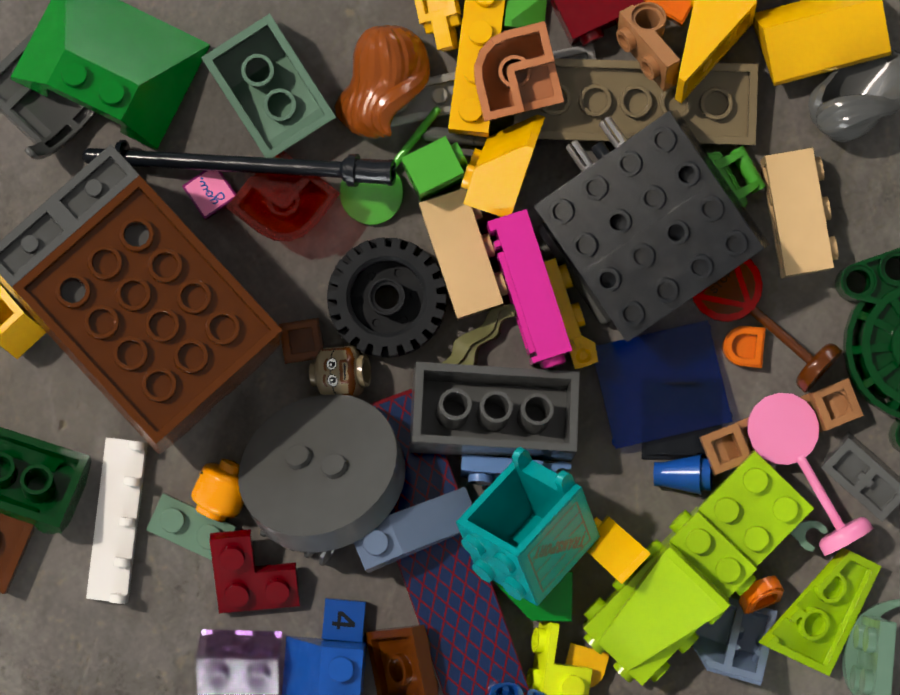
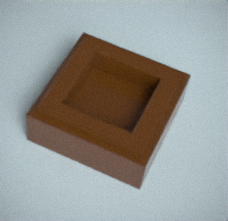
(301, 340)

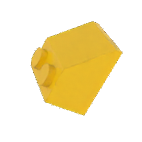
(500, 168)

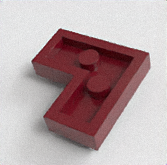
(246, 586)

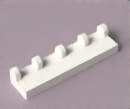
(117, 520)

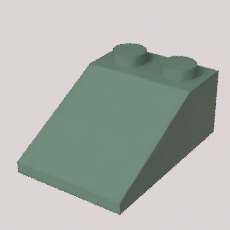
(268, 87)

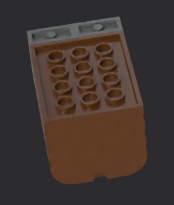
(136, 299)

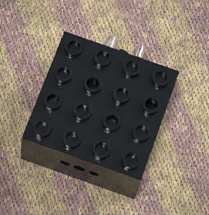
(649, 222)

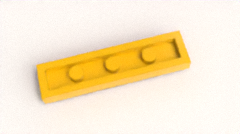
(479, 23)

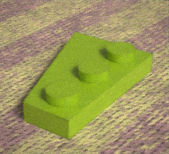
(824, 613)

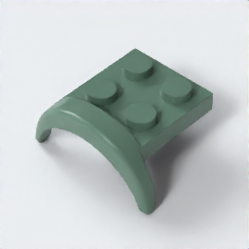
(871, 651)

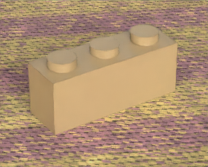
(798, 212)
(463, 254)

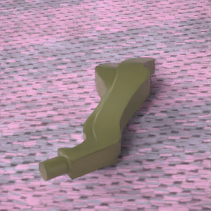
(467, 346)

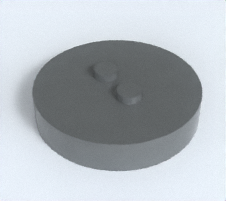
(322, 473)

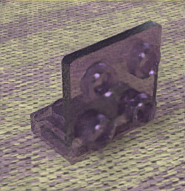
(238, 662)

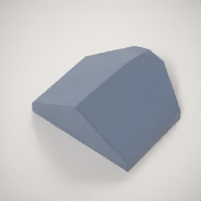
(732, 643)

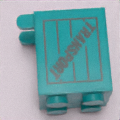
(528, 528)

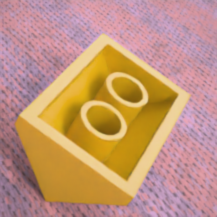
(820, 36)

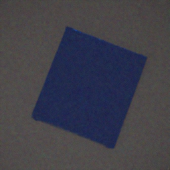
(634, 388)

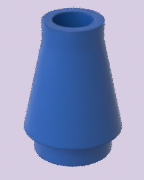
(684, 474)

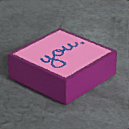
(209, 192)

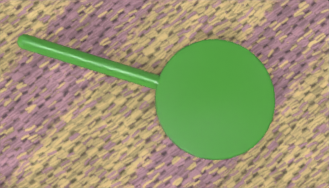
(379, 202)

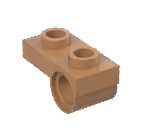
(642, 34)

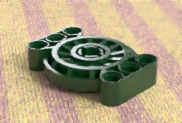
(876, 337)

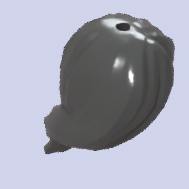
(856, 98)

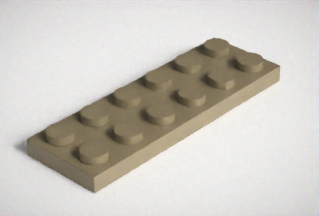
(716, 111)

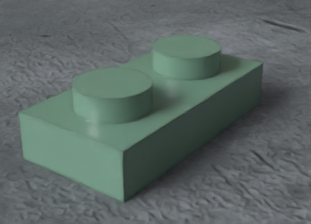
(185, 526)

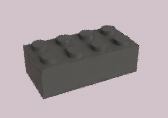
(494, 411)

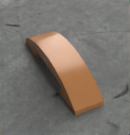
(731, 446)

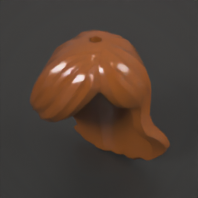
(387, 74)

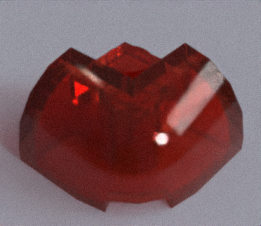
(283, 204)

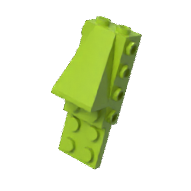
(694, 571)

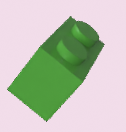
(435, 168)

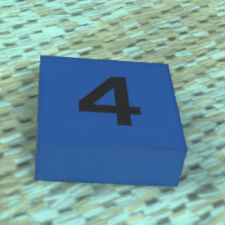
(343, 620)

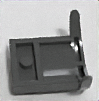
(45, 120)

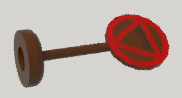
(738, 295)

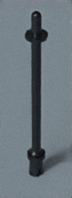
(351, 170)

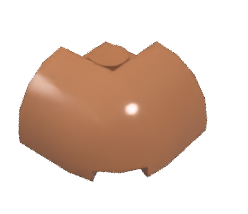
(517, 73)

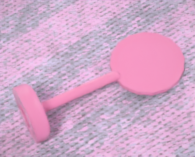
(785, 432)

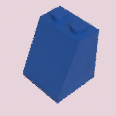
(323, 667)

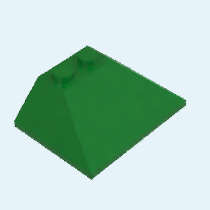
(112, 63)

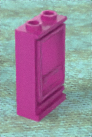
(530, 289)

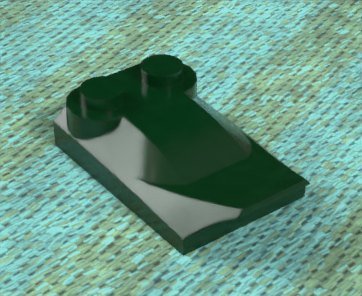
(40, 481)

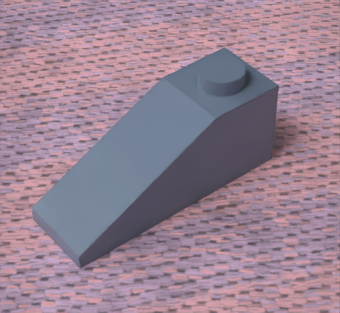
(413, 530)

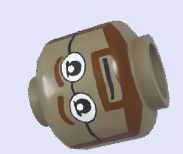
(340, 371)

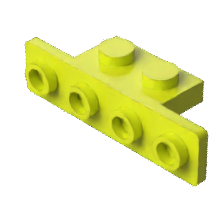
(550, 676)

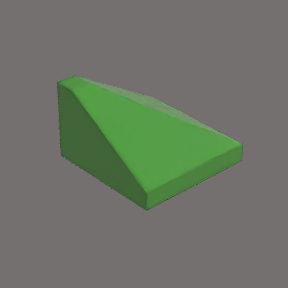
(524, 13)

